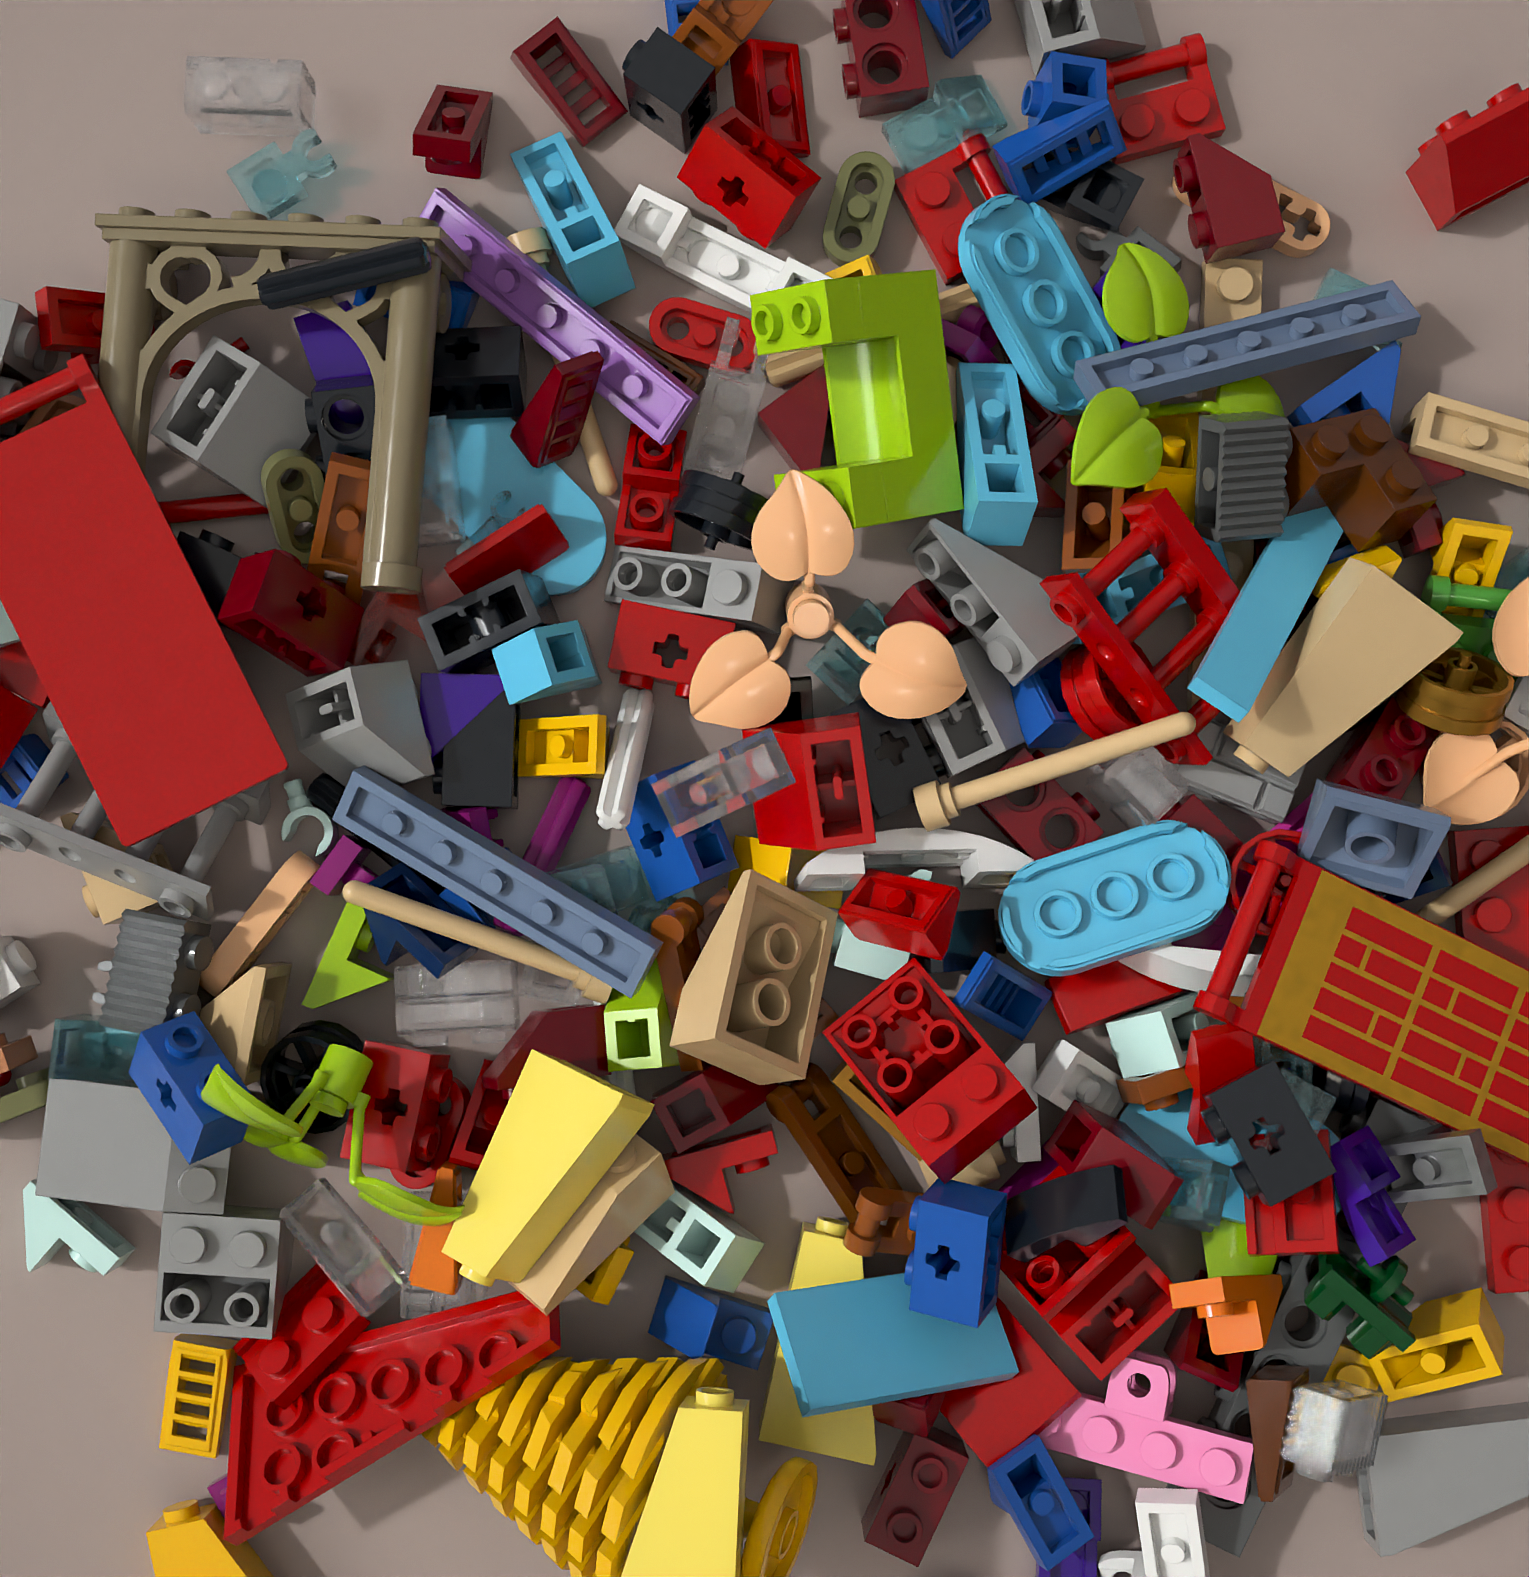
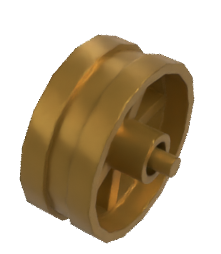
(1458, 694)

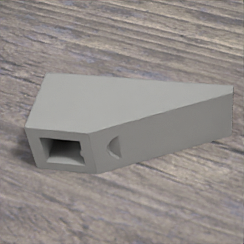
(699, 586)
(993, 600)

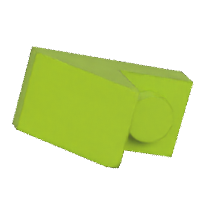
(340, 969)

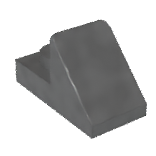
(1439, 1164)

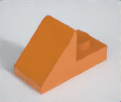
(1235, 1308)

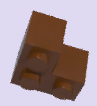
(1359, 474)

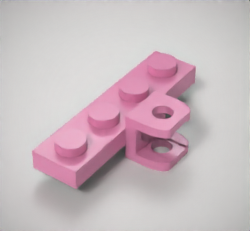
(1138, 1436)

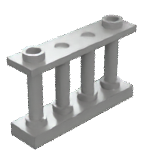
(176, 893)

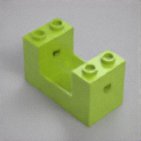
(882, 386)

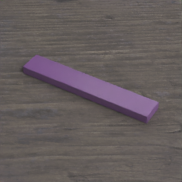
(563, 321)

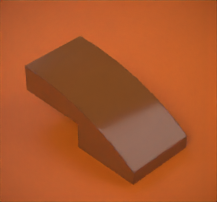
(719, 27)

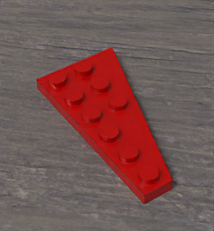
(372, 1402)

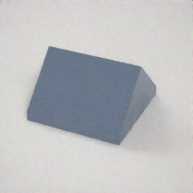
(1371, 837)

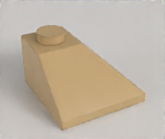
(249, 1017)

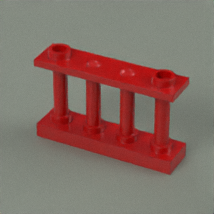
(1188, 572)

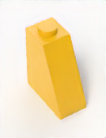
(192, 1544)

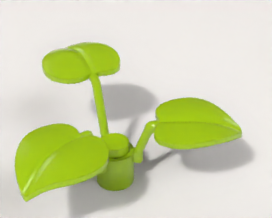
(1114, 438)
(332, 1090)

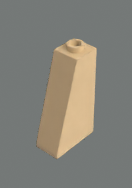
(1338, 666)

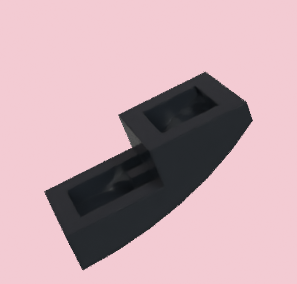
(1096, 197)
(1066, 1208)

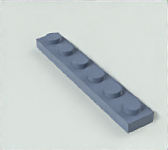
(1252, 345)
(497, 881)

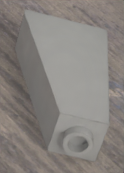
(1442, 1473)

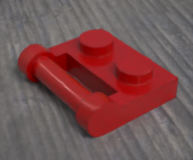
(1168, 115)
(939, 203)

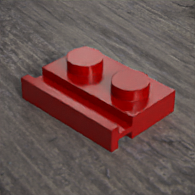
(1297, 1224)
(309, 1336)

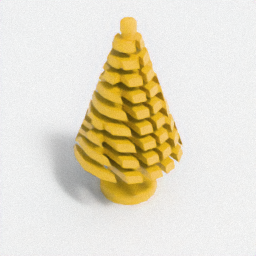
(578, 1450)

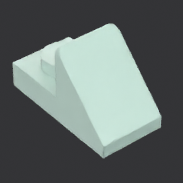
(60, 1221)

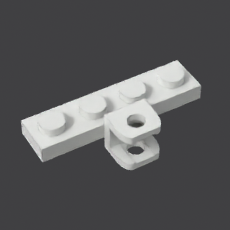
(1169, 1537)

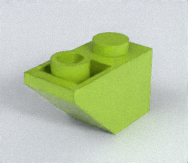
(639, 1027)

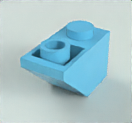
(546, 662)

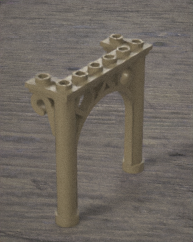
(144, 289)

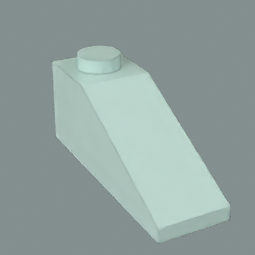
(701, 1240)

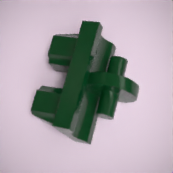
(1372, 1293)

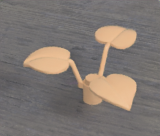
(803, 535)
(1467, 773)

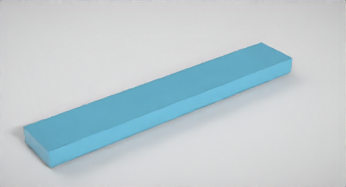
(1265, 612)

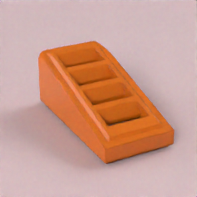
(430, 1266)

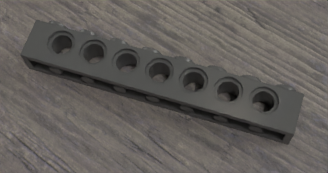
(1314, 1345)

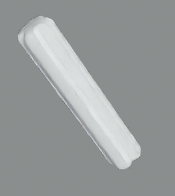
(625, 759)

